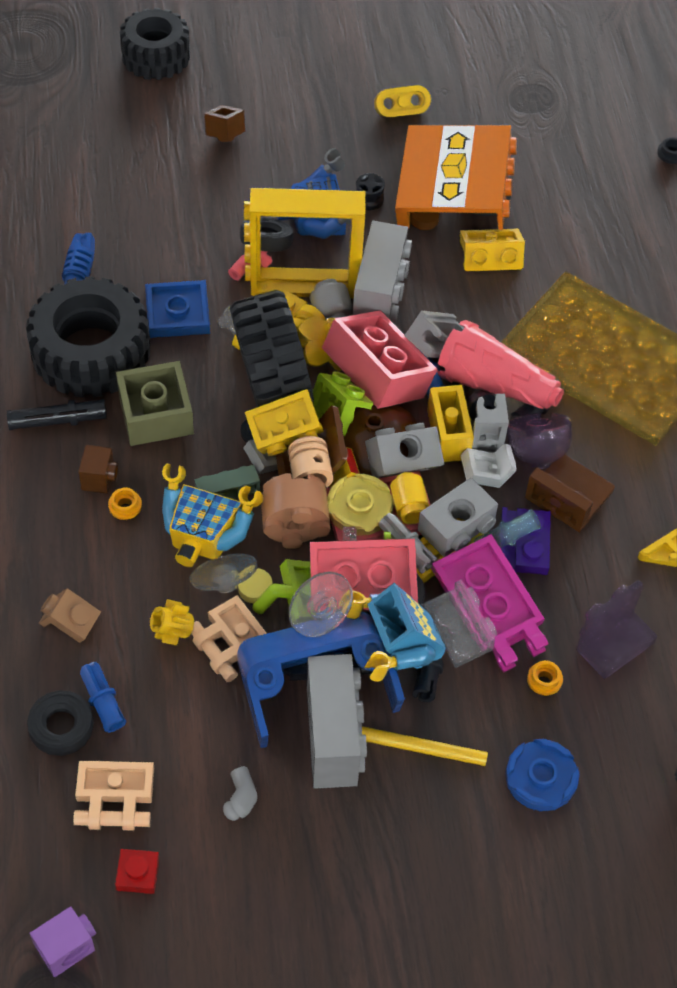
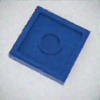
(177, 308)

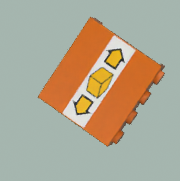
(456, 170)

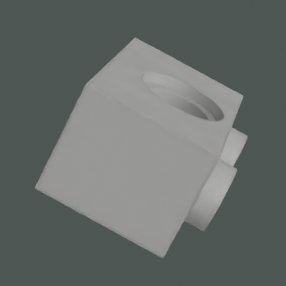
(422, 446)
(465, 502)

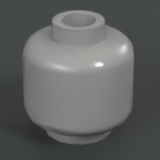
(331, 299)

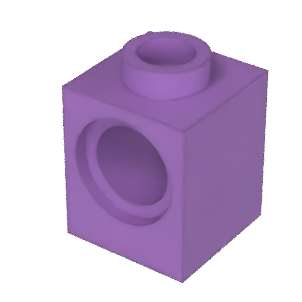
(64, 940)

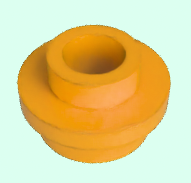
(125, 496)
(545, 669)

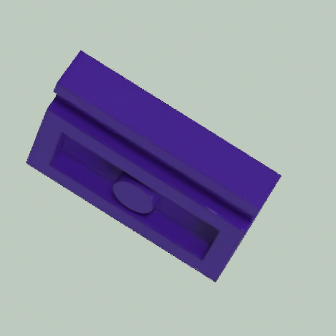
(532, 551)

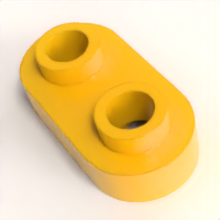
(402, 101)

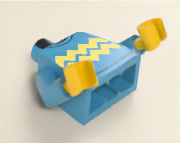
(403, 628)

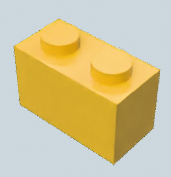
(450, 414)

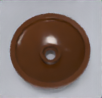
(361, 430)

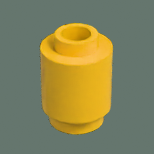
(409, 497)

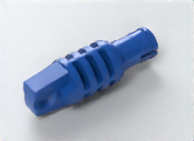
(79, 257)

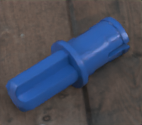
(102, 697)

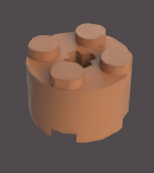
(295, 509)

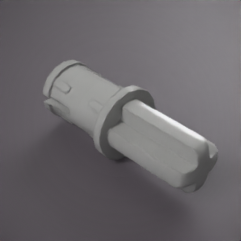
(398, 530)

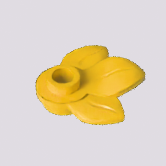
(315, 332)

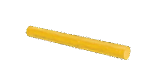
(425, 746)

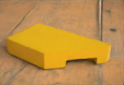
(661, 551)

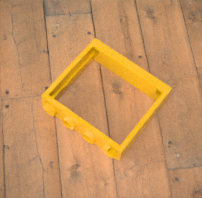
(301, 204)

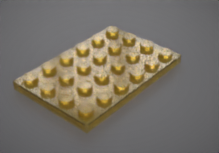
(603, 355)

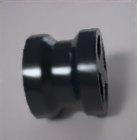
(374, 188)

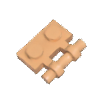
(233, 623)
(114, 782)

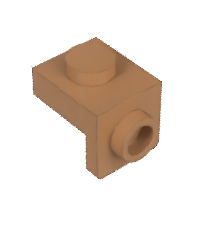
(69, 614)

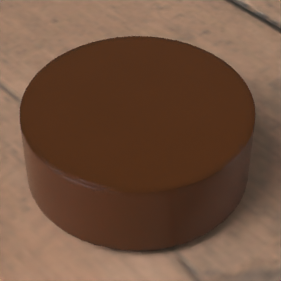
(424, 220)

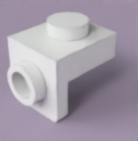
(489, 467)

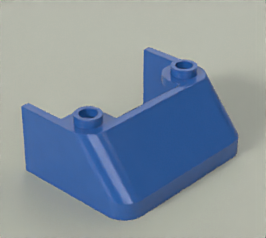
(267, 654)

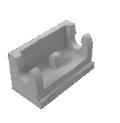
(431, 331)
(490, 425)

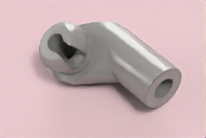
(244, 796)

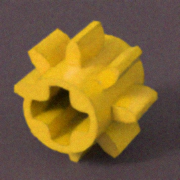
(171, 622)

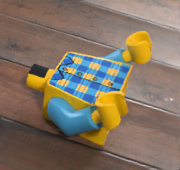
(204, 521)

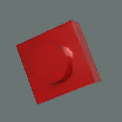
(137, 871)

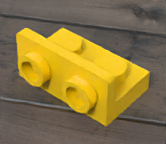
(492, 249)
(283, 422)

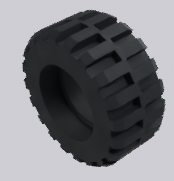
(80, 307)
(270, 347)

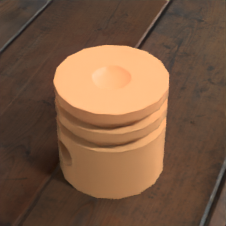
(310, 456)

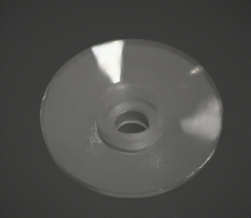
(224, 572)
(320, 604)

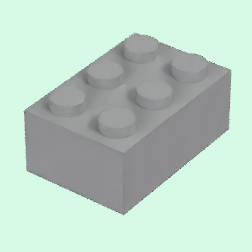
(383, 270)
(335, 721)

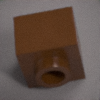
(224, 123)
(97, 469)

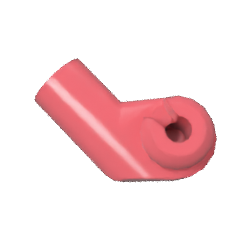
(237, 271)

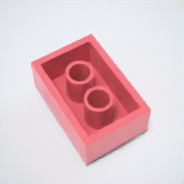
(379, 358)

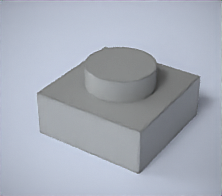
(262, 462)

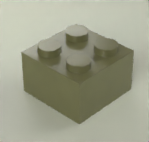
(155, 403)

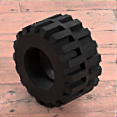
(155, 43)

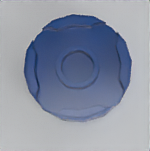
(542, 775)

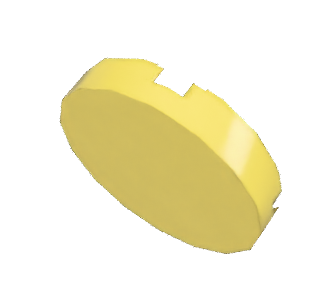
(359, 503)

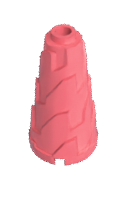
(488, 365)

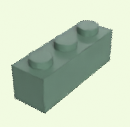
(230, 482)

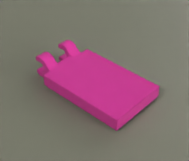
(500, 597)

